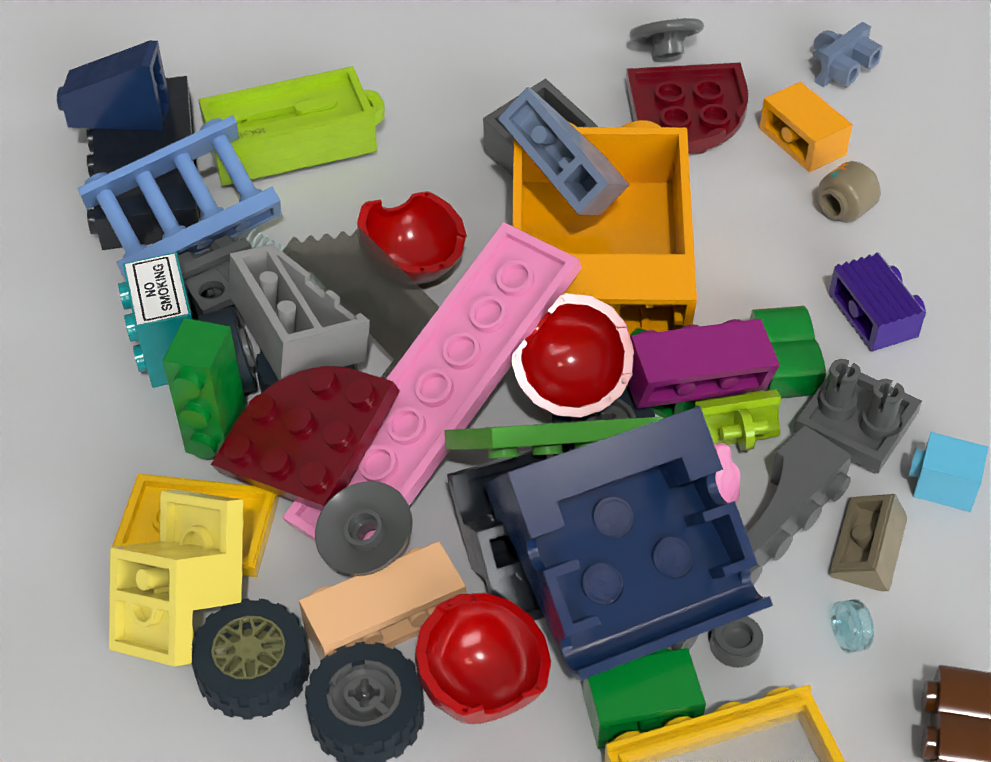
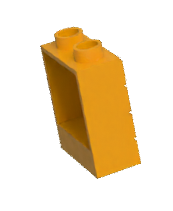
(642, 244)

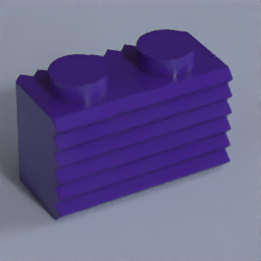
(877, 301)

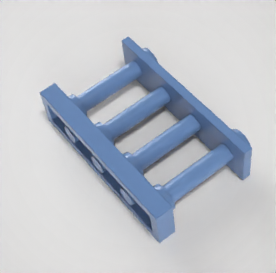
(253, 209)

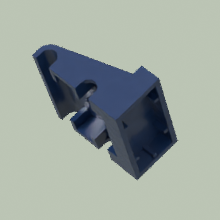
(630, 543)

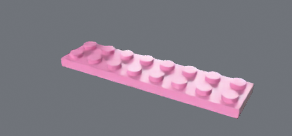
(458, 361)

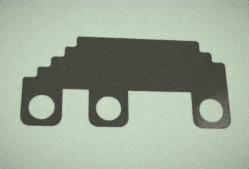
(368, 285)

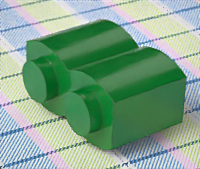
(798, 352)

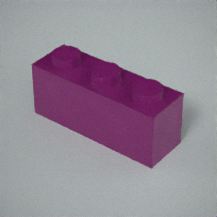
(701, 362)

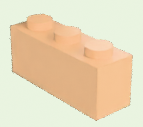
(381, 605)

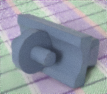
(845, 54)

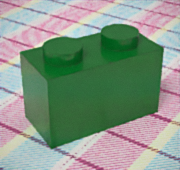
(643, 695)

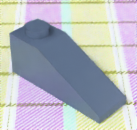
(563, 154)

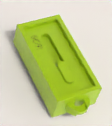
(298, 122)

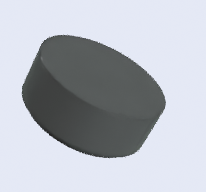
(737, 642)

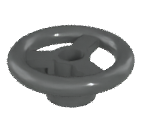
(667, 35)

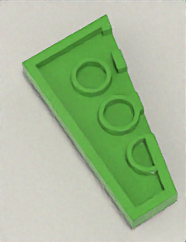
(544, 438)

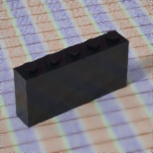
(119, 147)

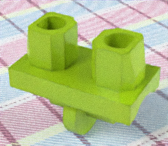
(742, 417)

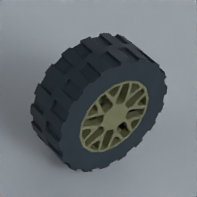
(250, 658)

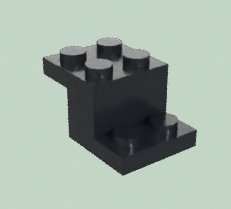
(485, 538)

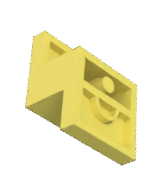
(165, 580)

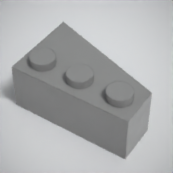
(292, 316)

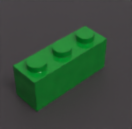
(204, 385)

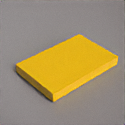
(142, 513)

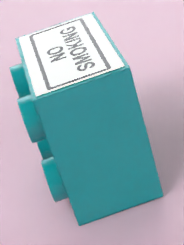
(158, 306)

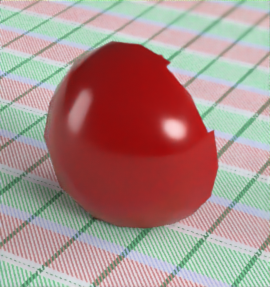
(419, 235)
(575, 357)
(481, 658)

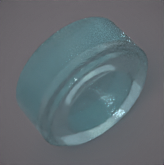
(852, 625)

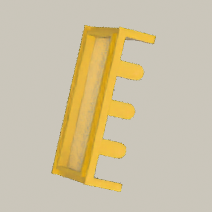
(769, 729)

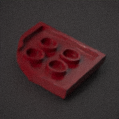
(701, 97)
(307, 433)

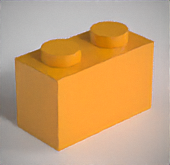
(805, 126)

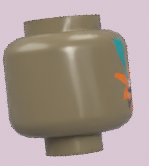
(849, 191)

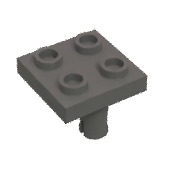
(860, 414)

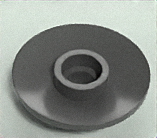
(352, 515)

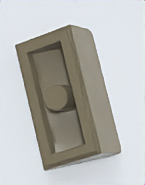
(869, 541)

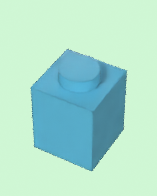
(948, 471)

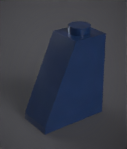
(118, 91)

